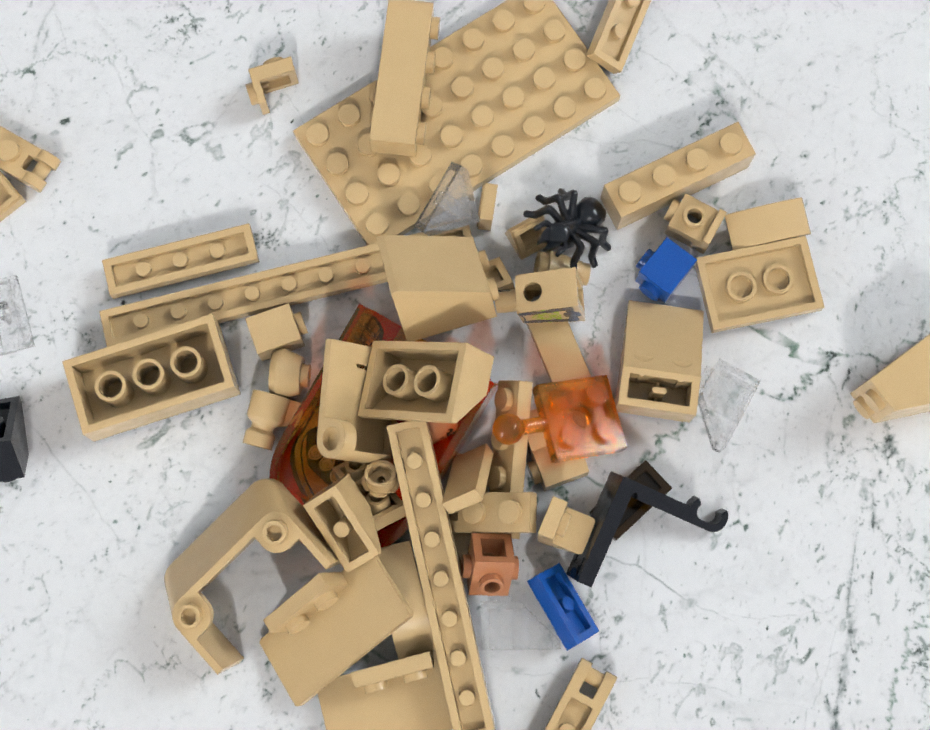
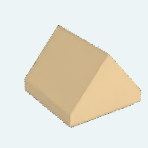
(525, 238)

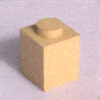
(276, 330)

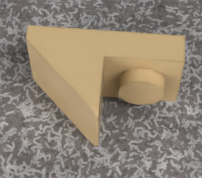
(565, 527)

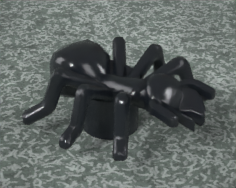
(571, 225)

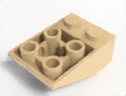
(660, 362)

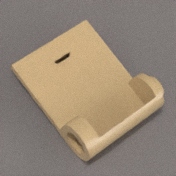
(340, 430)

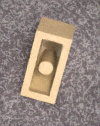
(345, 522)

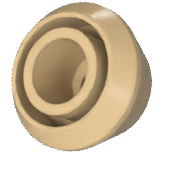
(288, 373)

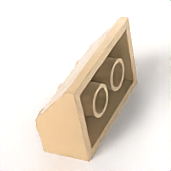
(424, 381)

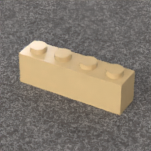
(402, 77)
(677, 174)

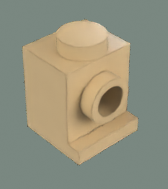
(693, 234)

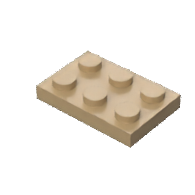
(758, 284)

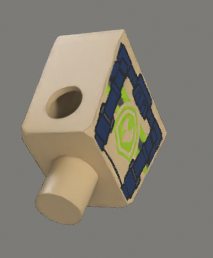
(559, 298)

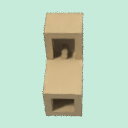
(414, 635)

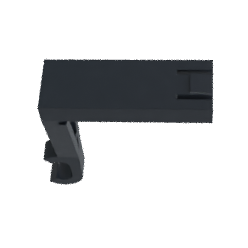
(610, 511)

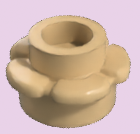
(380, 470)

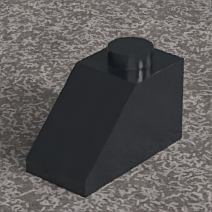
(12, 440)

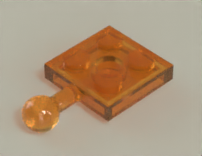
(562, 436)

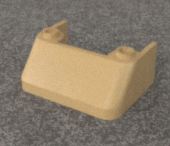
(261, 513)

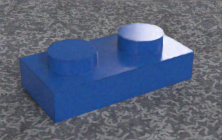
(563, 606)

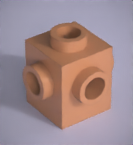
(489, 564)

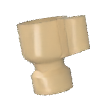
(266, 414)

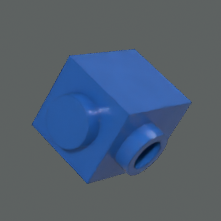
(663, 270)

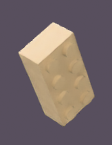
(151, 378)

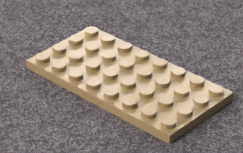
(494, 101)

